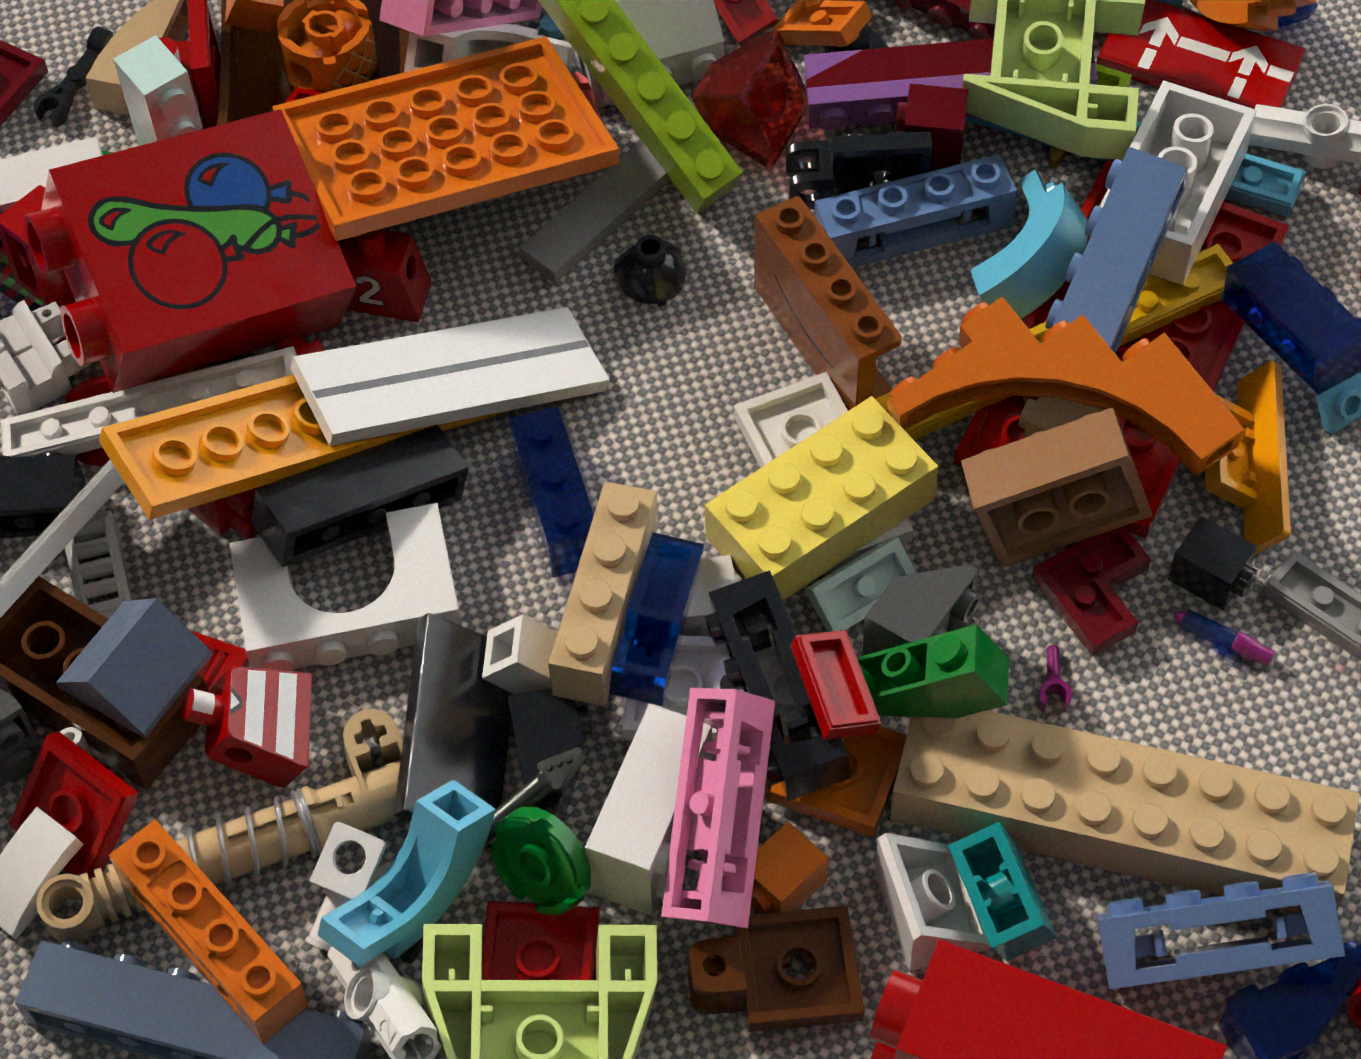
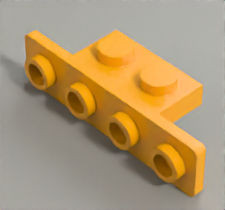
(1256, 471)

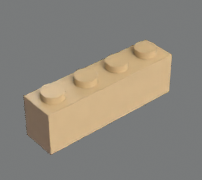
(601, 593)

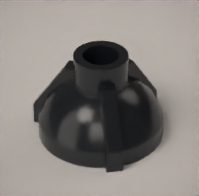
(654, 276)

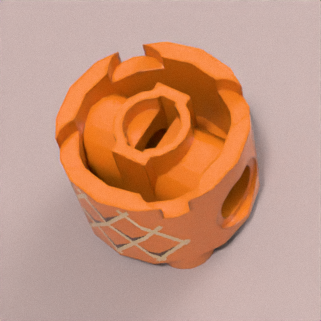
(326, 44)

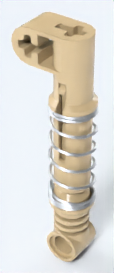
(254, 839)

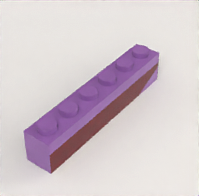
(870, 82)

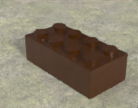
(39, 643)

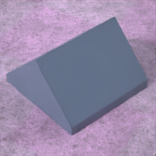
(136, 665)

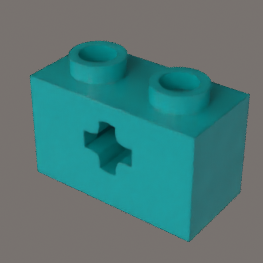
(1002, 891)

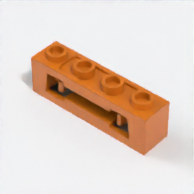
(209, 931)

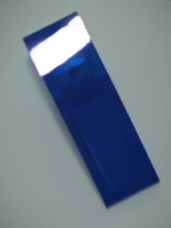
(656, 619)

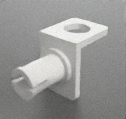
(337, 885)

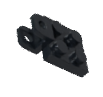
(853, 161)

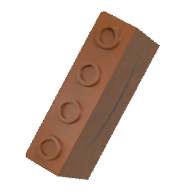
(821, 301)

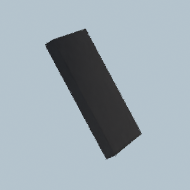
(452, 719)

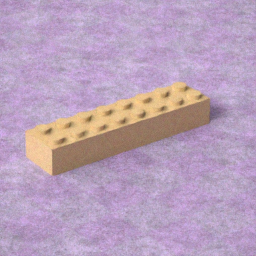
(1122, 804)

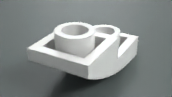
(29, 860)

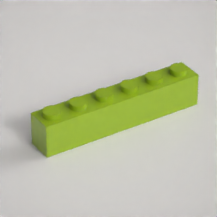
(647, 98)

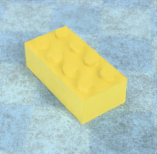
(822, 499)

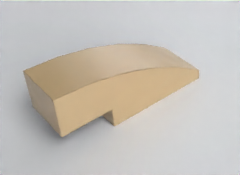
(157, 18)

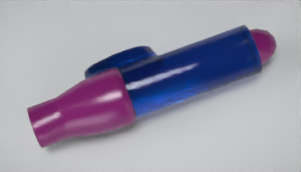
(1224, 639)

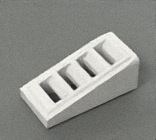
(95, 539)

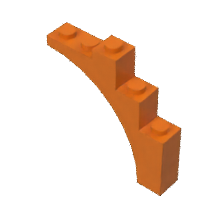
(1074, 363)

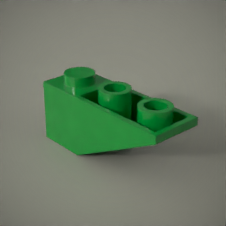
(938, 676)

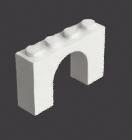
(291, 635)

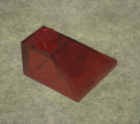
(753, 98)

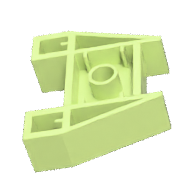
(1044, 69)
(539, 1016)

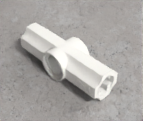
(1320, 134)
(388, 1005)

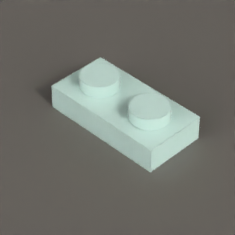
(854, 588)

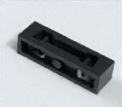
(746, 610)

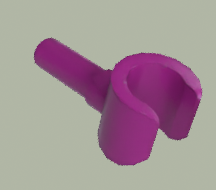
(1054, 680)

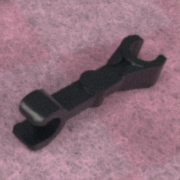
(62, 95)

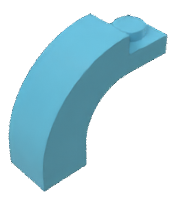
(1040, 255)
(422, 881)

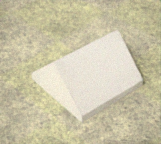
(925, 898)

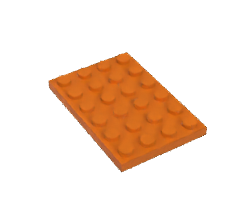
(446, 137)

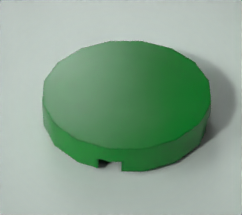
(541, 860)

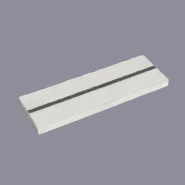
(448, 375)

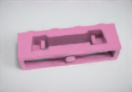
(719, 807)

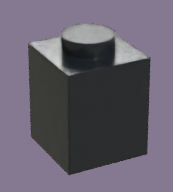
(1213, 564)

